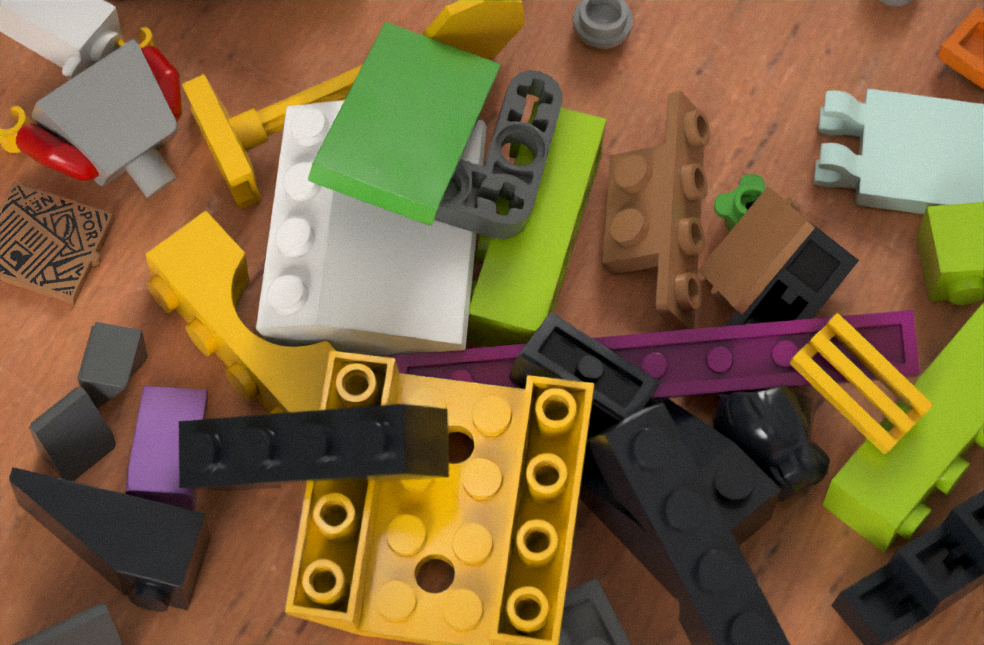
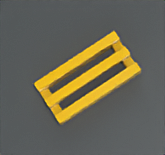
(878, 366)

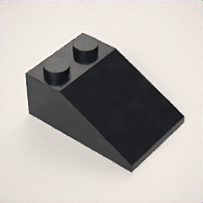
(735, 482)

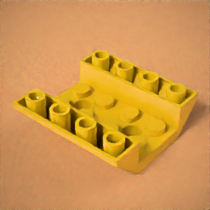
(496, 519)

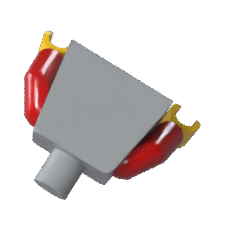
(107, 119)

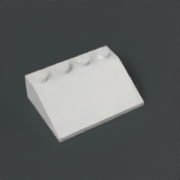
(357, 269)

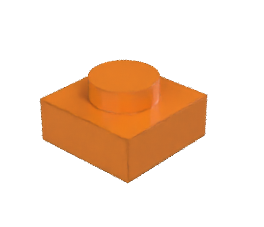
(965, 48)

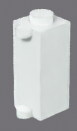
(63, 31)

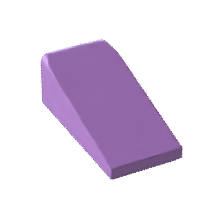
(155, 447)

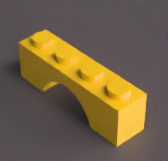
(203, 278)

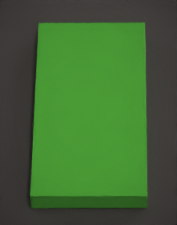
(405, 124)

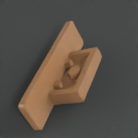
(657, 211)

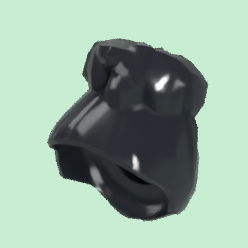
(776, 435)

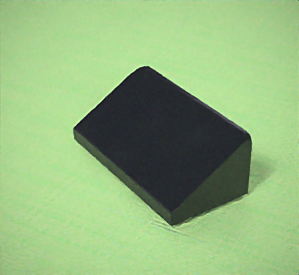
(569, 354)

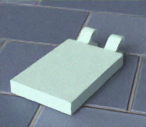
(910, 150)

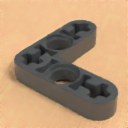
(498, 175)

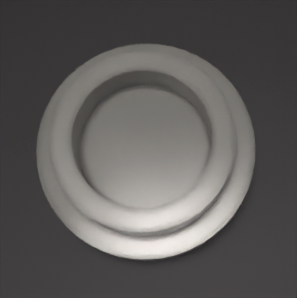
(602, 22)

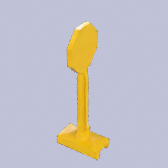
(469, 25)

